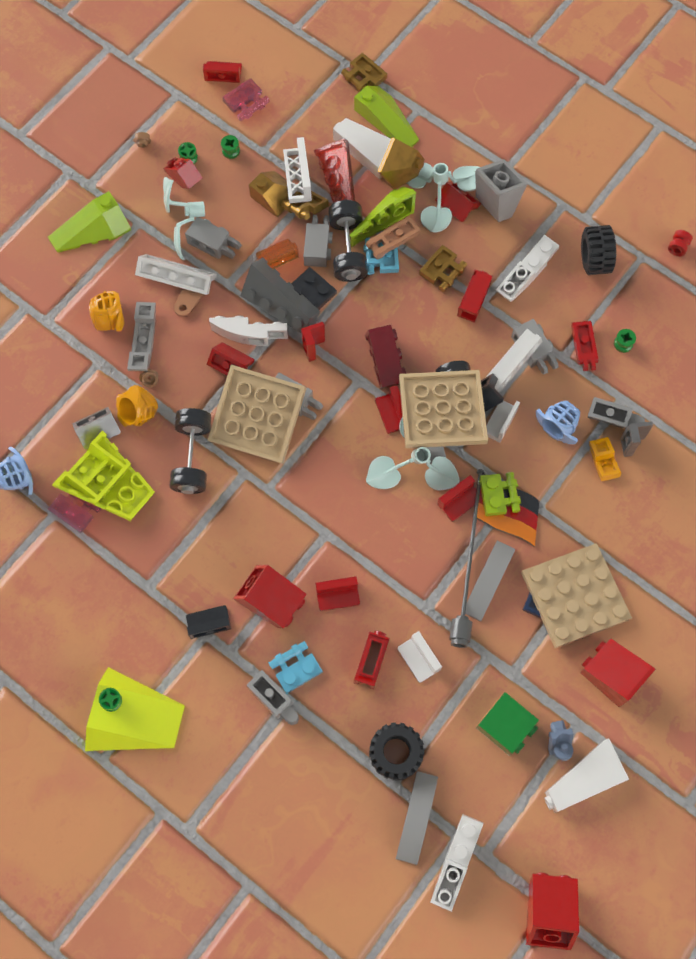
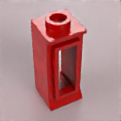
(474, 295)
(364, 678)

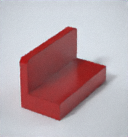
(222, 71)
(457, 201)
(312, 336)
(224, 356)
(390, 409)
(458, 499)
(337, 593)

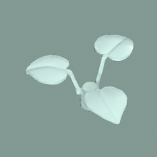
(191, 209)
(437, 218)
(439, 476)

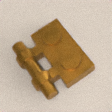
(367, 69)
(315, 206)
(437, 266)

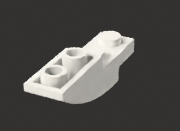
(528, 269)
(240, 330)
(456, 862)

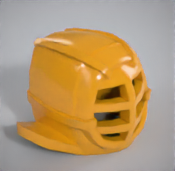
(106, 311)
(135, 406)

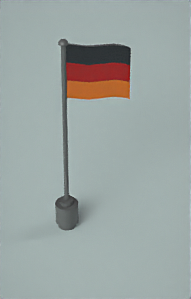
(519, 524)

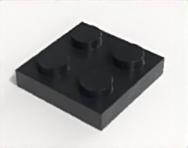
(314, 288)

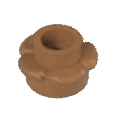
(142, 139)
(149, 382)

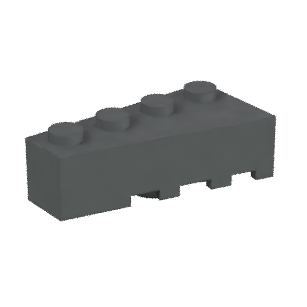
(277, 297)

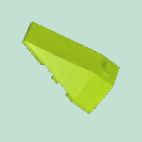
(384, 114)
(391, 209)
(95, 222)

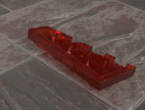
(336, 166)

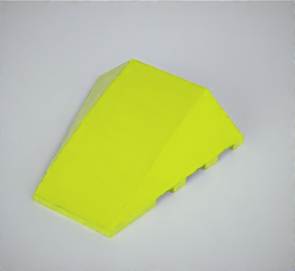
(106, 480)
(141, 722)

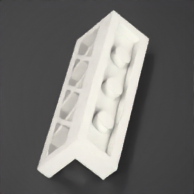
(301, 163)
(174, 274)
(515, 358)

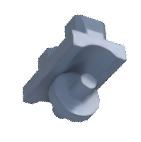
(560, 741)

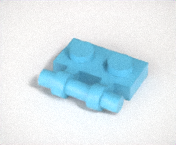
(388, 263)
(299, 672)

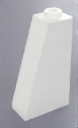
(364, 144)
(590, 776)

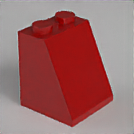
(270, 596)
(616, 671)
(552, 911)

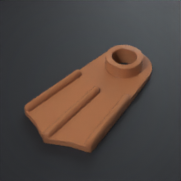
(187, 299)

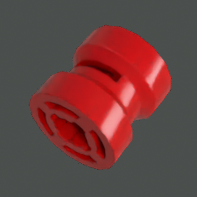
(680, 242)

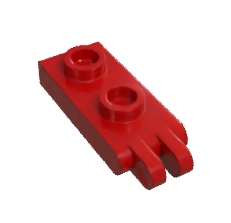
(585, 344)

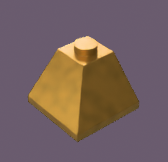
(400, 164)
(269, 191)

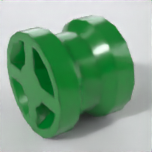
(188, 151)
(228, 151)
(623, 345)
(108, 696)

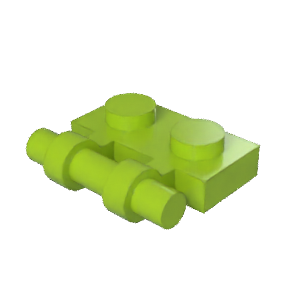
(493, 494)

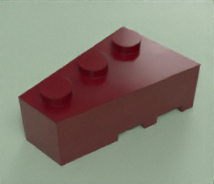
(385, 355)

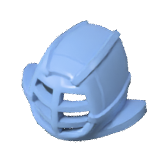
(560, 421)
(15, 473)

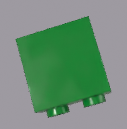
(508, 724)

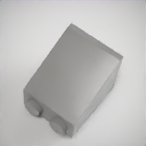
(499, 189)

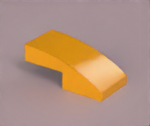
(604, 460)

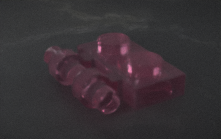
(243, 95)
(71, 513)

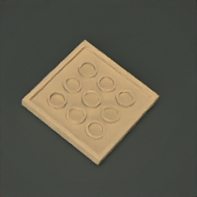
(443, 409)
(257, 414)
(576, 595)

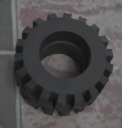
(598, 250)
(403, 733)

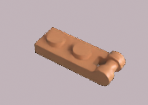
(393, 237)

